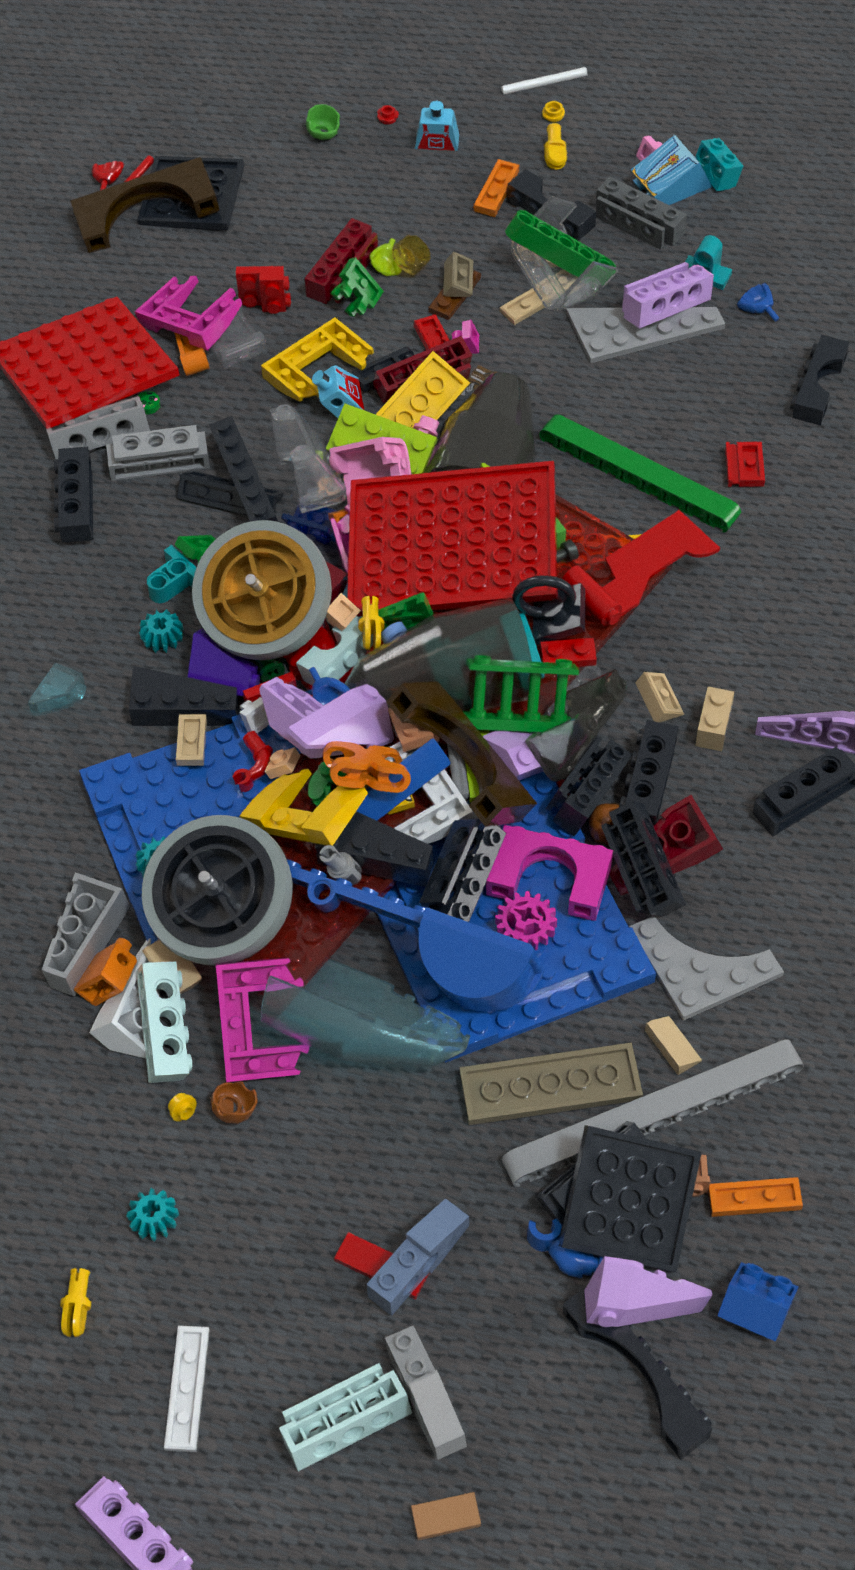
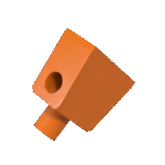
(107, 973)

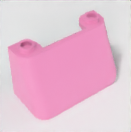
(370, 460)

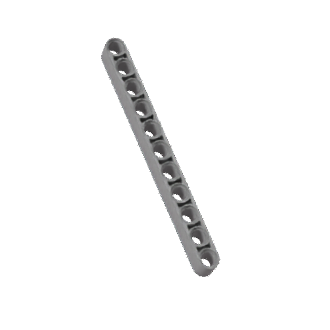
(657, 1109)

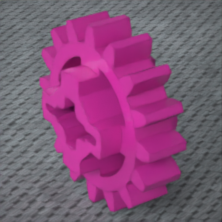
(524, 918)

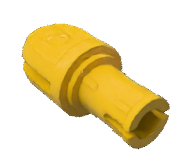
(555, 148)
(371, 623)
(75, 1304)

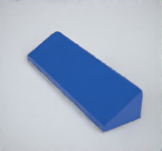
(422, 767)

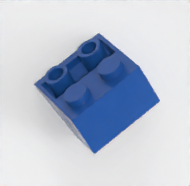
(758, 1300)

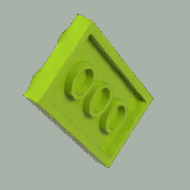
(359, 425)

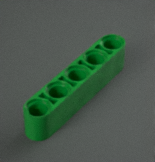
(552, 244)

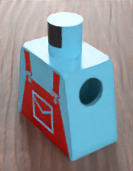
(437, 128)
(337, 388)

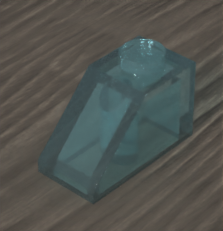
(57, 690)

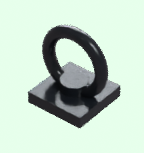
(554, 617)

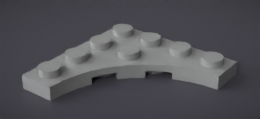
(699, 979)

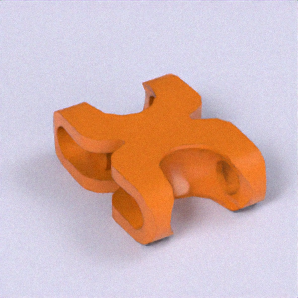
(366, 766)

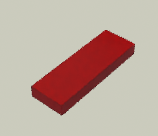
(366, 1258)

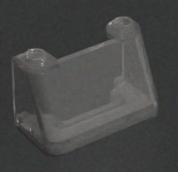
(298, 442)

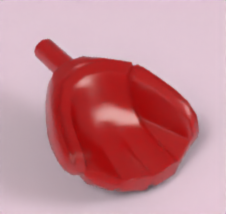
(107, 172)

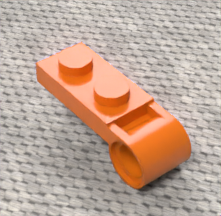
(192, 357)

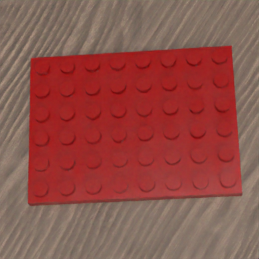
(453, 535)

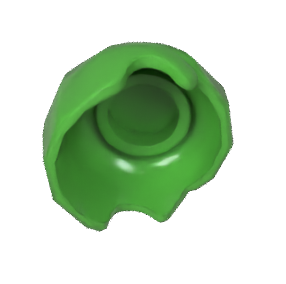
(324, 118)

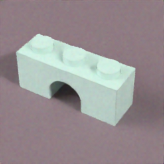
(338, 660)

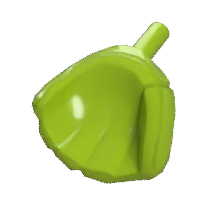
(383, 260)

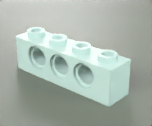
(160, 1065)

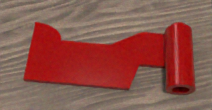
(637, 563)

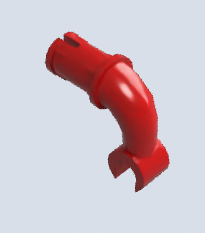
(261, 756)

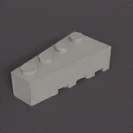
(85, 928)

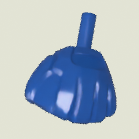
(758, 300)
(326, 688)

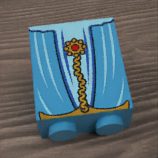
(670, 173)

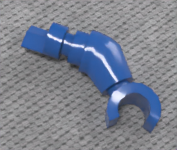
(569, 1261)

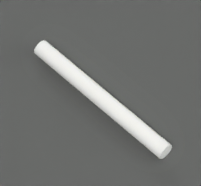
(541, 81)

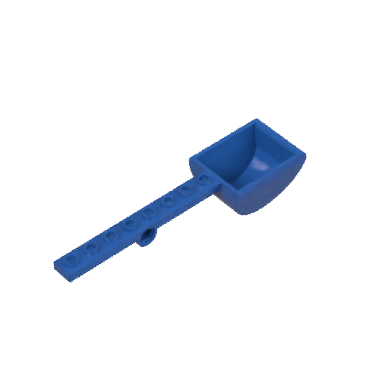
(465, 960)

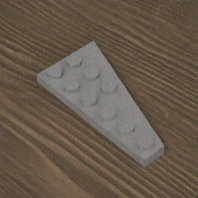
(608, 334)

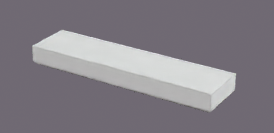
(186, 1389)

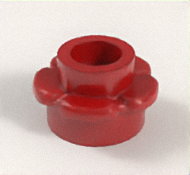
(387, 114)

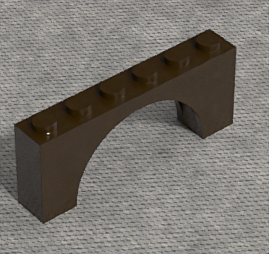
(182, 182)
(501, 794)

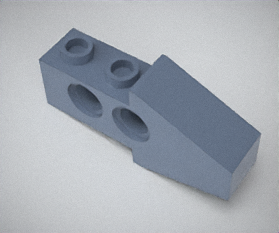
(417, 1256)

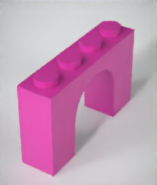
(524, 847)

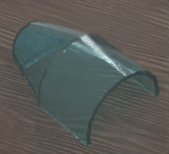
(360, 1019)

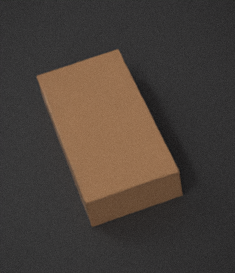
(446, 1516)

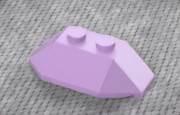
(286, 706)

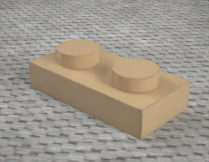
(191, 740)

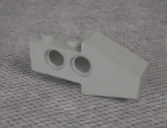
(425, 1392)

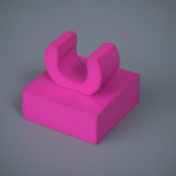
(469, 335)

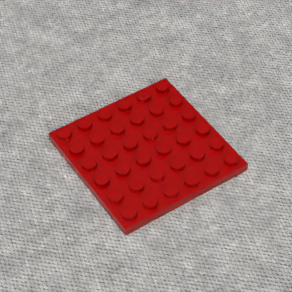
(84, 362)

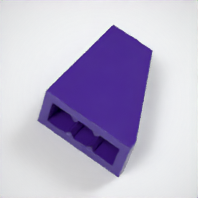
(219, 666)

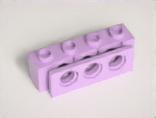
(666, 294)
(132, 1518)

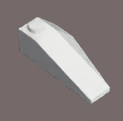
(120, 1020)

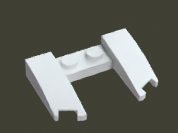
(447, 806)

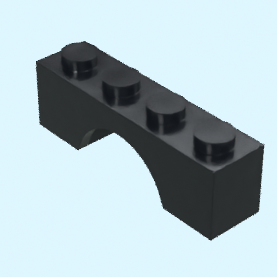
(527, 192)
(813, 400)

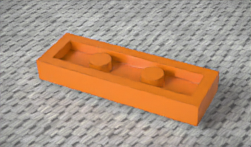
(496, 188)
(755, 1197)

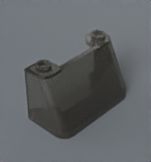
(590, 710)

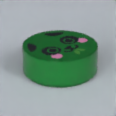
(150, 401)

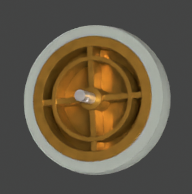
(261, 590)

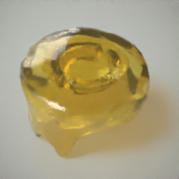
(411, 254)

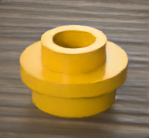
(553, 111)
(182, 1106)

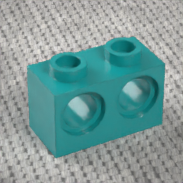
(719, 164)

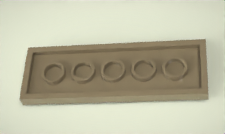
(550, 1083)

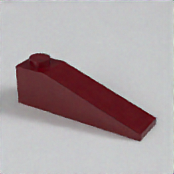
(684, 838)

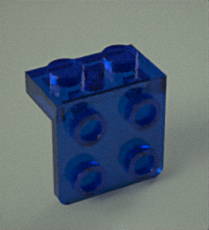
(312, 523)

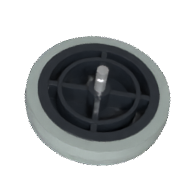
(217, 890)

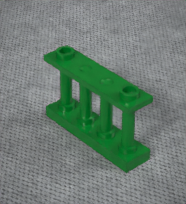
(531, 719)

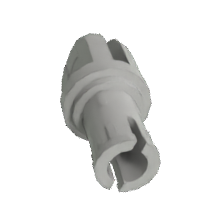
(340, 864)

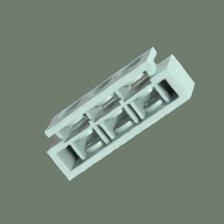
(359, 1422)

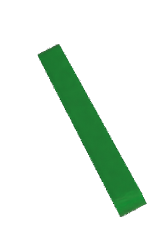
(640, 471)

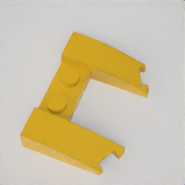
(284, 369)
(322, 826)

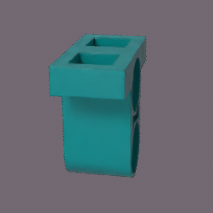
(709, 256)
(170, 577)

